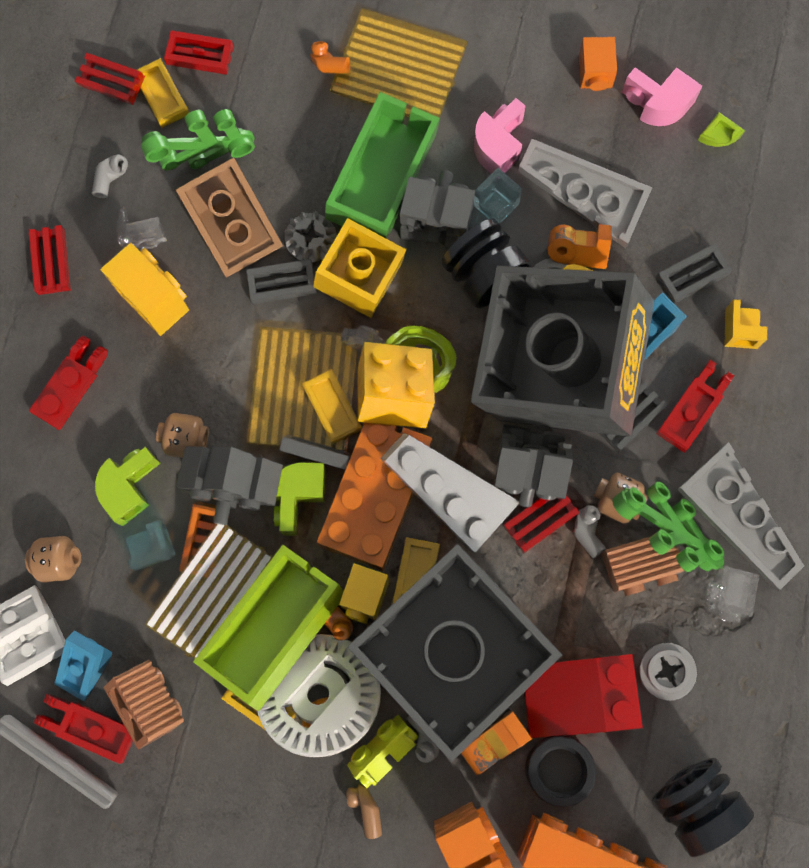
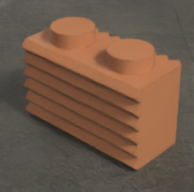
(638, 563)
(144, 703)

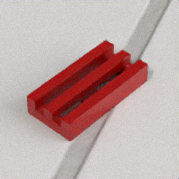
(195, 57)
(88, 70)
(46, 234)
(517, 536)

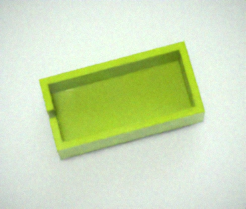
(270, 628)

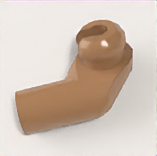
(370, 812)

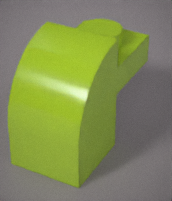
(298, 484)
(116, 485)

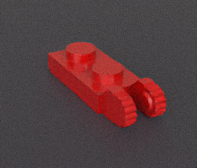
(68, 384)
(693, 409)
(87, 729)

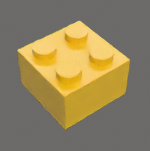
(359, 268)
(146, 287)
(395, 385)

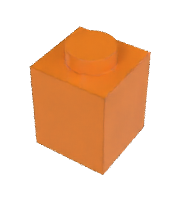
(597, 63)

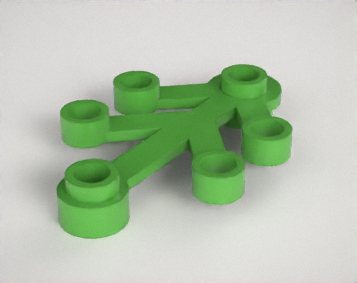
(237, 142)
(700, 550)

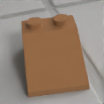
(229, 217)

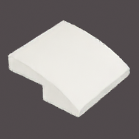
(27, 635)

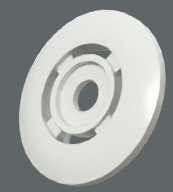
(336, 722)

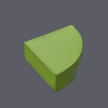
(721, 132)

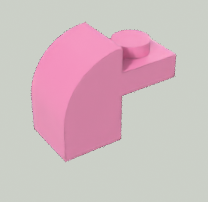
(662, 103)
(493, 141)

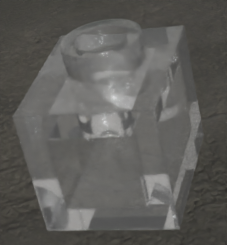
(732, 594)

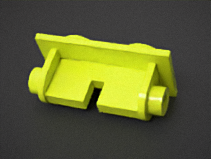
(369, 760)

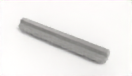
(57, 761)

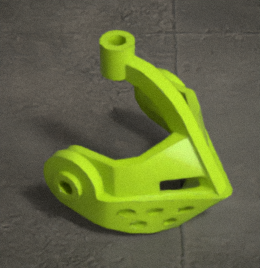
(415, 335)

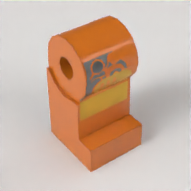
(579, 246)
(496, 743)

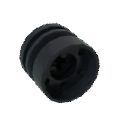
(477, 257)
(707, 814)

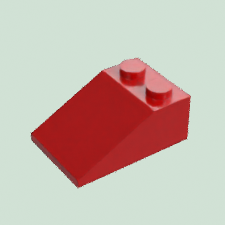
(584, 698)

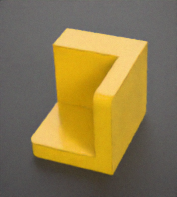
(743, 327)

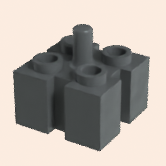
(436, 212)
(532, 463)
(229, 478)

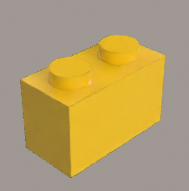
(364, 593)

